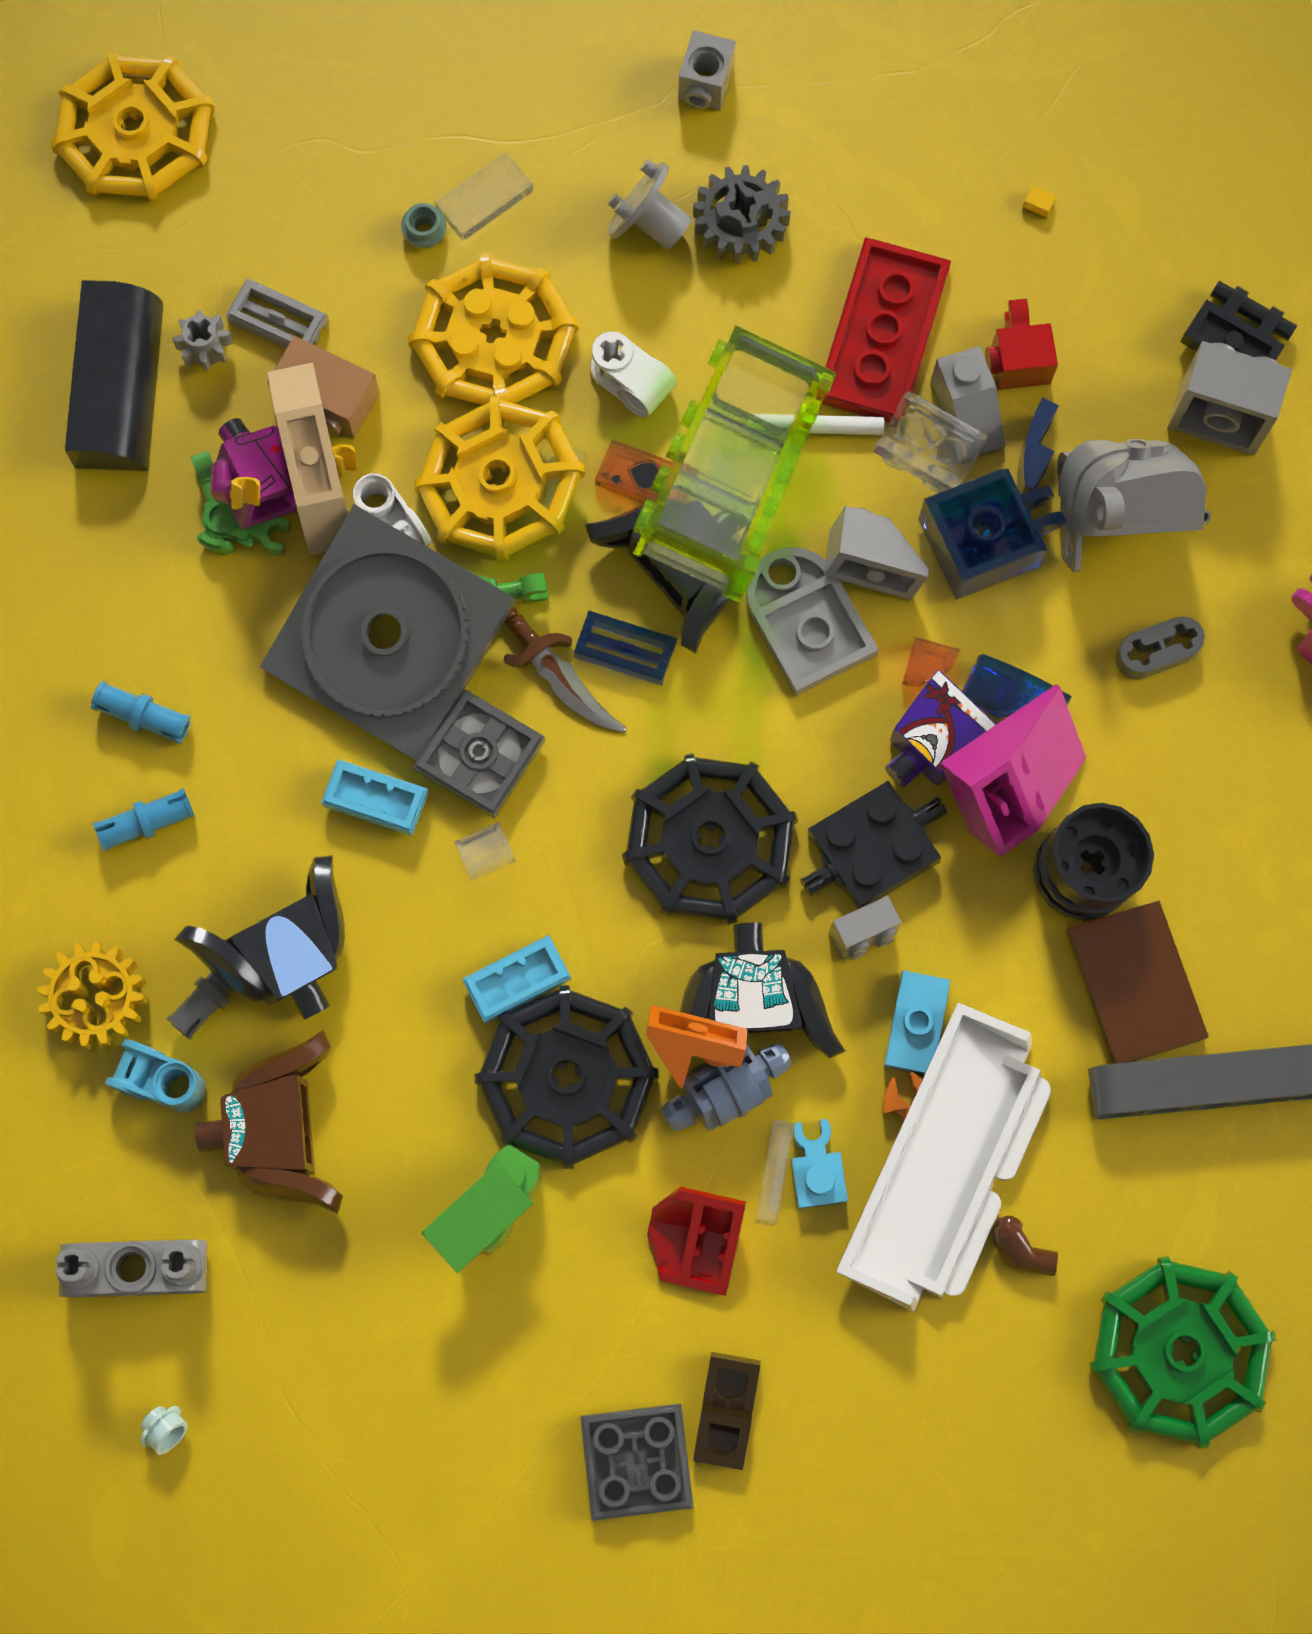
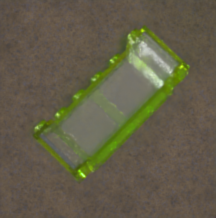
(732, 462)

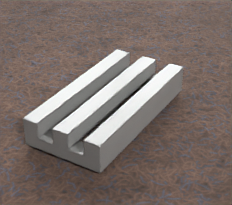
(236, 317)

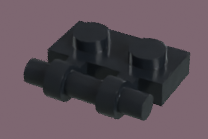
(1222, 326)

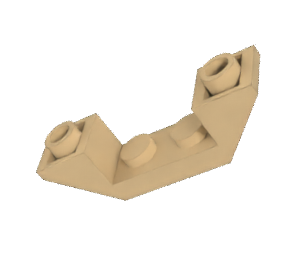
(308, 454)

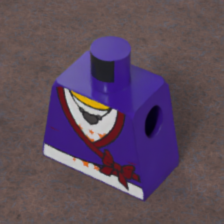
(934, 729)

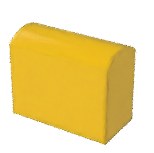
(1039, 201)

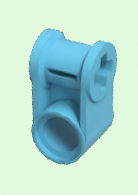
(149, 1074)

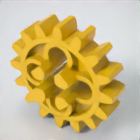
(105, 971)

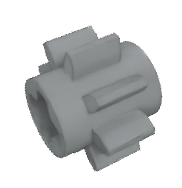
(202, 340)

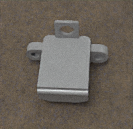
(1127, 491)

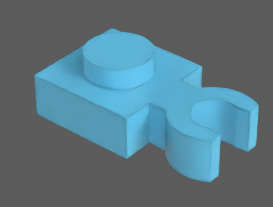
(817, 1175)

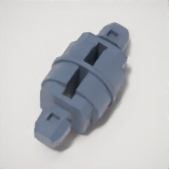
(726, 1092)

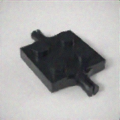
(873, 845)

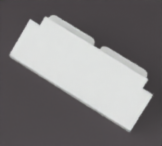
(936, 1185)

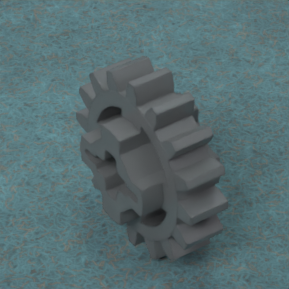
(754, 202)

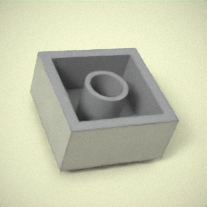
(864, 928)

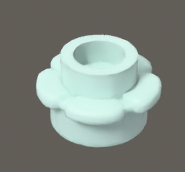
(163, 1429)

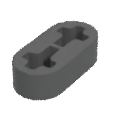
(1156, 638)

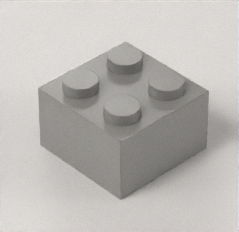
(1230, 397)

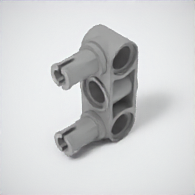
(96, 1268)

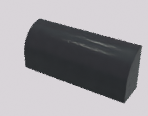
(114, 376)

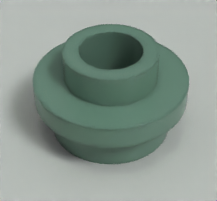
(423, 214)

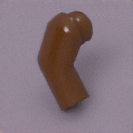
(1017, 1250)

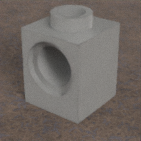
(709, 55)

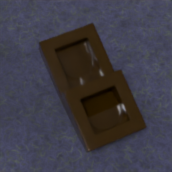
(727, 1410)

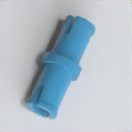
(140, 712)
(143, 819)

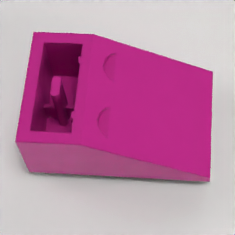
(1016, 772)

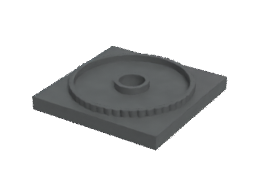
(444, 623)

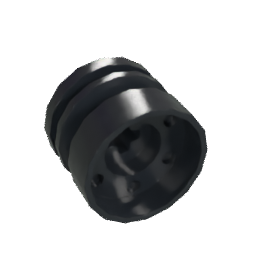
(1112, 844)

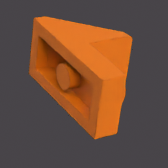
(683, 1035)

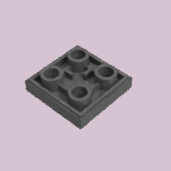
(636, 1462)

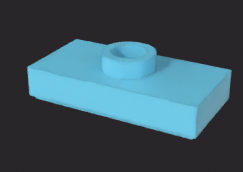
(375, 797)
(517, 979)
(916, 1022)

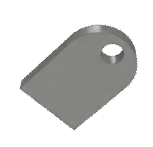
(807, 622)

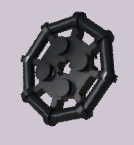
(704, 864)
(578, 1102)

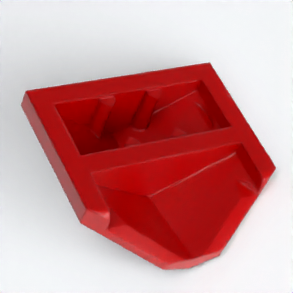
(696, 1238)

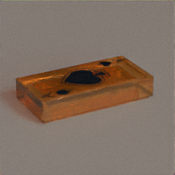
(629, 471)

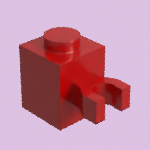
(1022, 352)

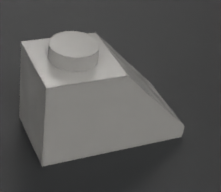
(970, 394)
(873, 554)

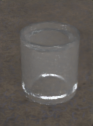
(484, 851)

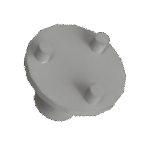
(649, 209)

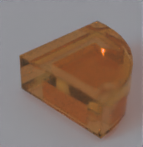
(926, 659)

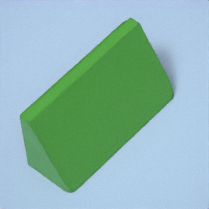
(477, 1218)

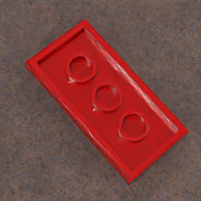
(884, 328)

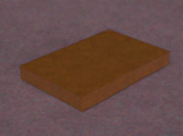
(1137, 983)

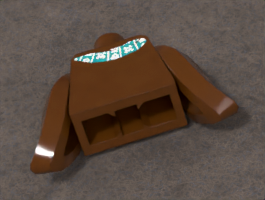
(269, 1128)

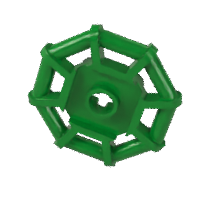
(1175, 1380)

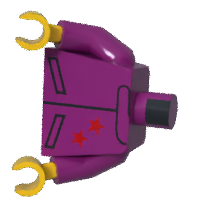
(254, 473)

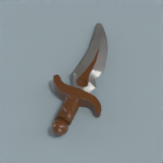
(556, 671)

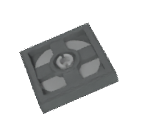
(479, 753)

